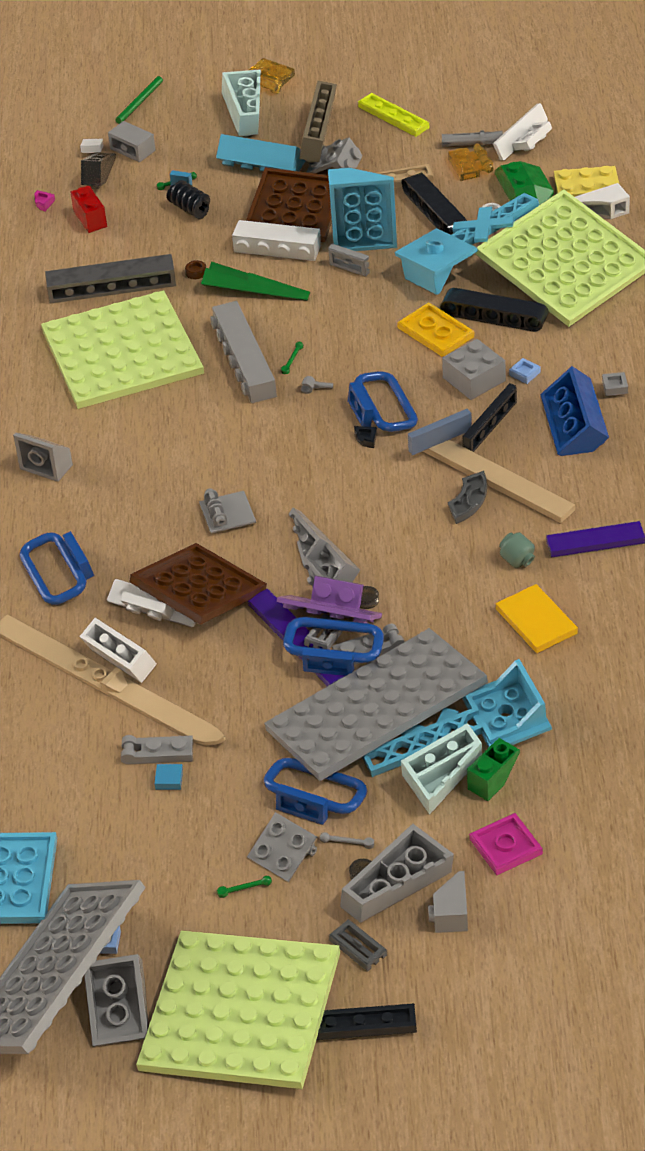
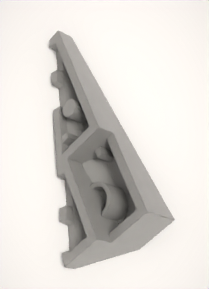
(319, 553)

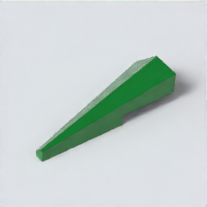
(230, 278)

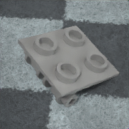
(226, 510)
(283, 847)

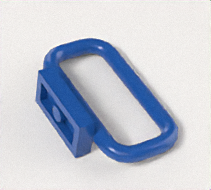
(366, 410)
(73, 557)
(332, 661)
(306, 804)

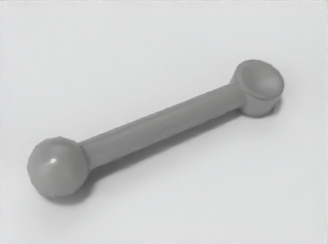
(367, 842)

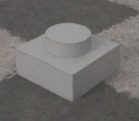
(615, 383)

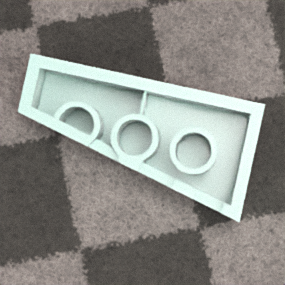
(242, 99)

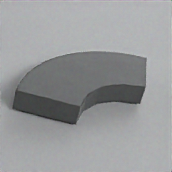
(470, 497)

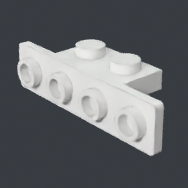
(523, 133)
(139, 601)

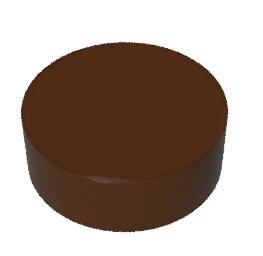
(195, 269)

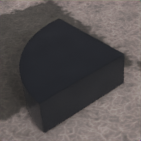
(366, 435)

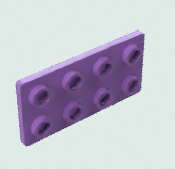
(333, 596)

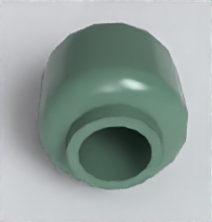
(517, 550)

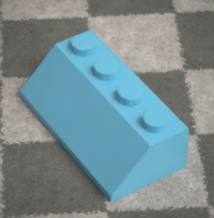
(258, 153)

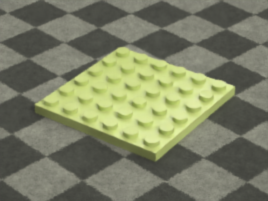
(565, 257)
(121, 349)
(240, 1009)

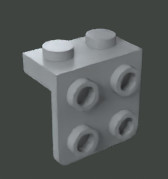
(339, 155)

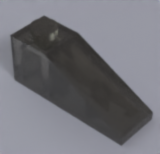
(96, 169)

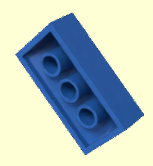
(574, 414)

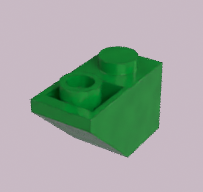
(492, 769)

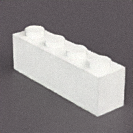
(276, 240)

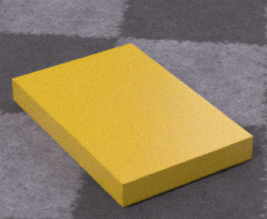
(435, 329)
(536, 618)

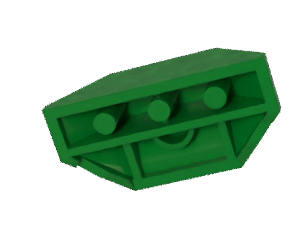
(524, 178)

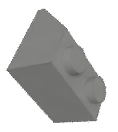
(42, 456)

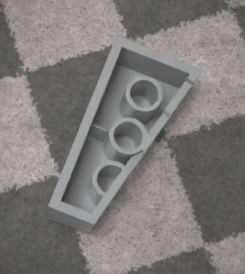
(396, 873)

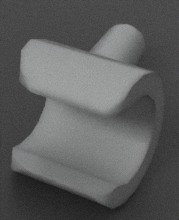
(309, 383)

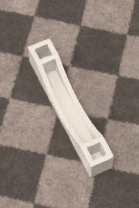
(607, 201)

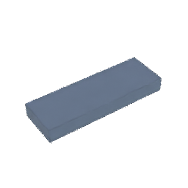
(439, 431)

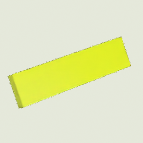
(393, 114)

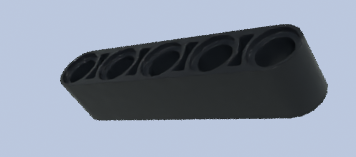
(431, 202)
(494, 309)

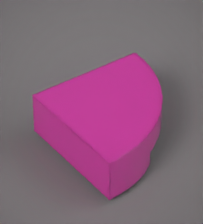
(43, 200)

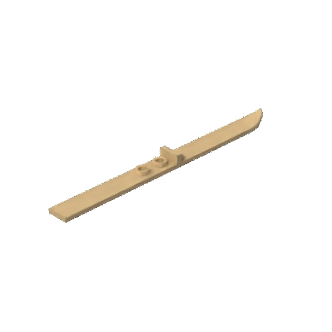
(109, 682)

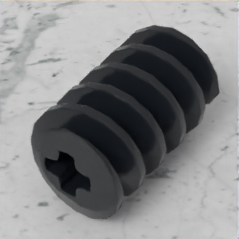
(189, 199)

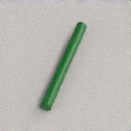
(138, 100)

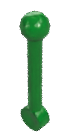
(161, 186)
(286, 368)
(222, 891)

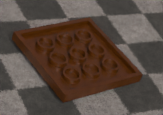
(293, 200)
(197, 583)

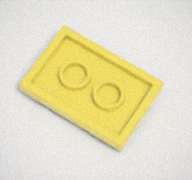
(584, 179)

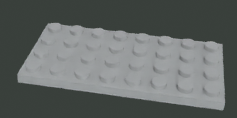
(375, 703)
(58, 957)

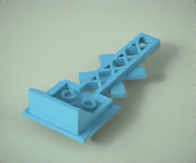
(432, 256)
(509, 694)

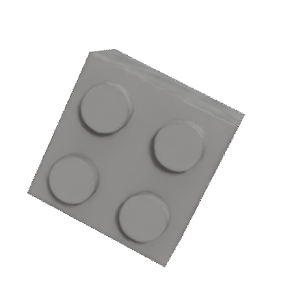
(474, 369)

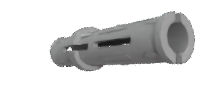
(464, 139)

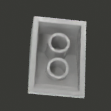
(117, 1000)

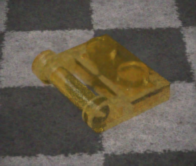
(275, 72)

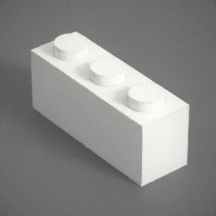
(118, 650)

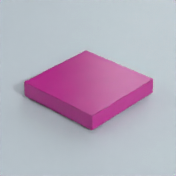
(506, 844)

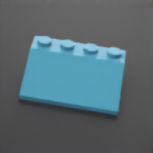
(362, 209)

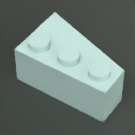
(441, 765)

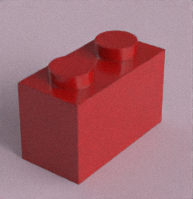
(88, 209)

